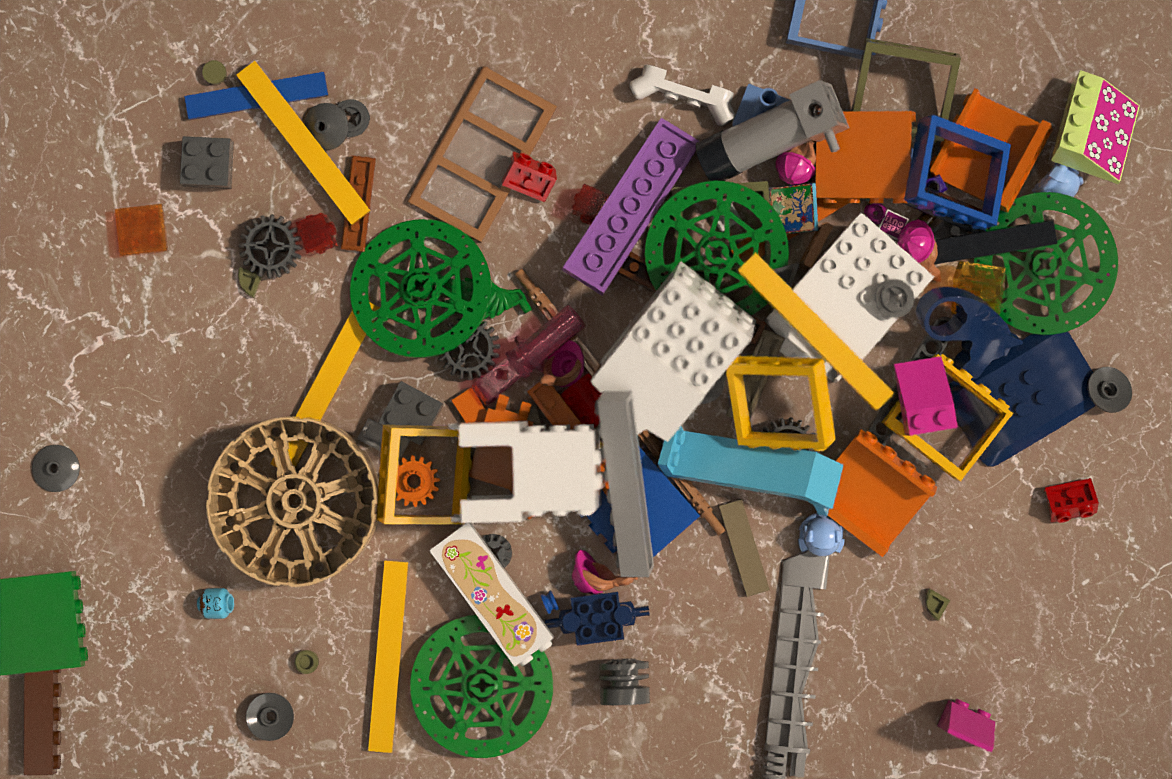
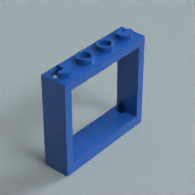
(915, 190)

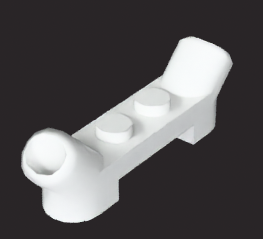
(654, 80)

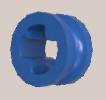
(549, 602)

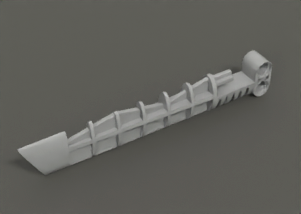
(793, 657)

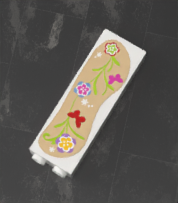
(492, 595)

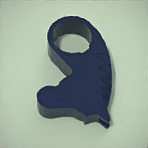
(977, 324)

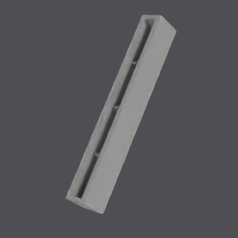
(625, 482)

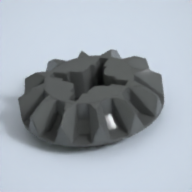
(362, 119)
(895, 287)
(505, 552)

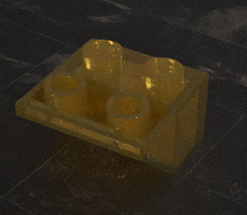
(983, 281)

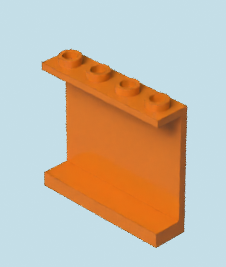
(870, 160)
(969, 168)
(877, 492)

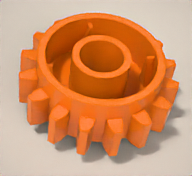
(426, 486)

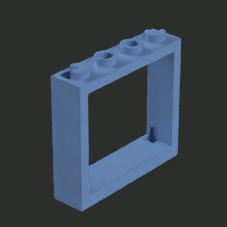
(792, 37)

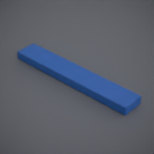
(240, 99)

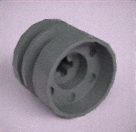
(624, 682)

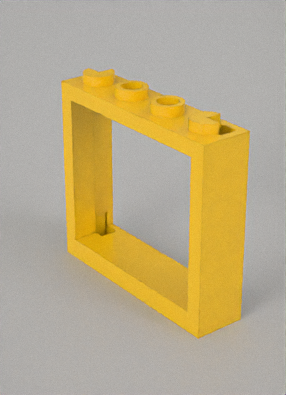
(785, 366)
(979, 391)
(388, 474)

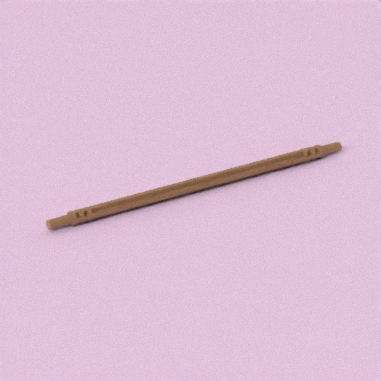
(647, 437)

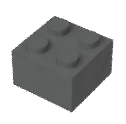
(206, 162)
(411, 407)

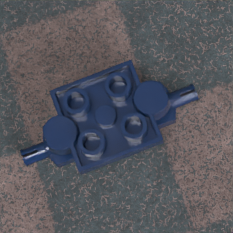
(597, 618)

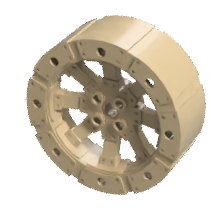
(224, 503)

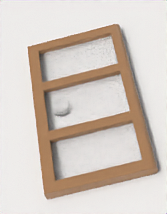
(468, 166)

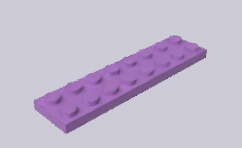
(631, 206)

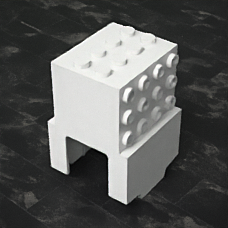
(844, 290)
(675, 351)
(551, 470)

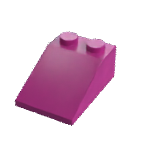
(924, 396)
(968, 725)

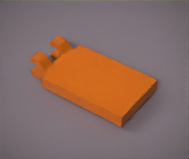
(495, 463)

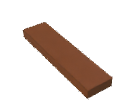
(362, 180)

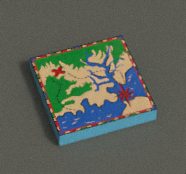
(796, 207)

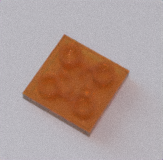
(141, 230)

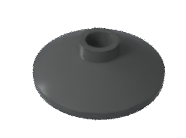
(335, 125)
(1117, 386)
(67, 465)
(259, 723)

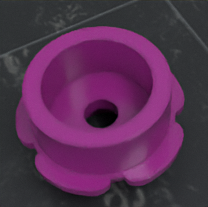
(881, 210)

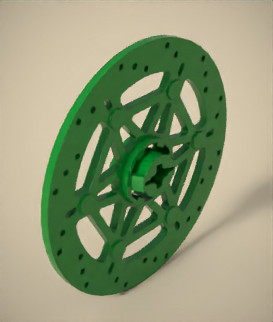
(702, 193)
(1088, 277)
(426, 298)
(463, 744)

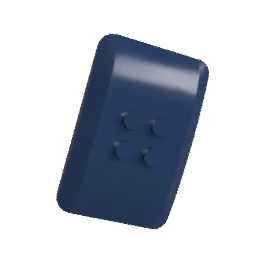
(1041, 384)

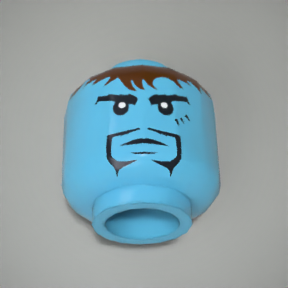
(215, 603)

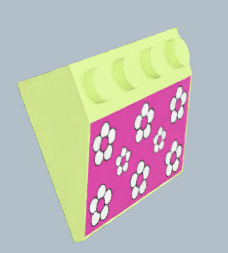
(1095, 128)

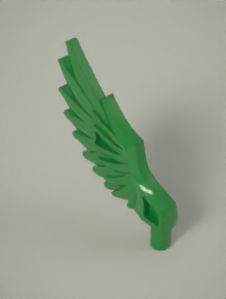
(500, 299)

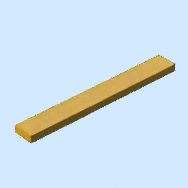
(303, 142)
(816, 332)
(329, 379)
(388, 656)

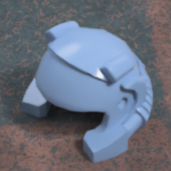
(1060, 180)
(820, 535)

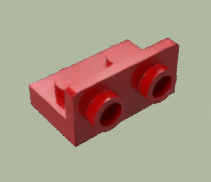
(530, 176)
(582, 399)
(1071, 500)

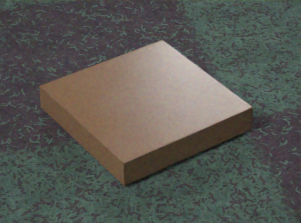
(815, 246)

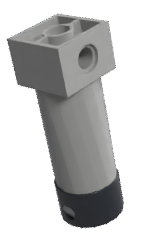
(774, 132)

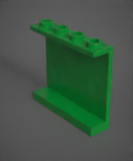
(41, 623)

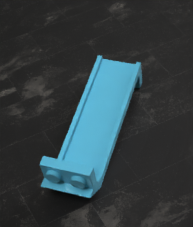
(759, 469)

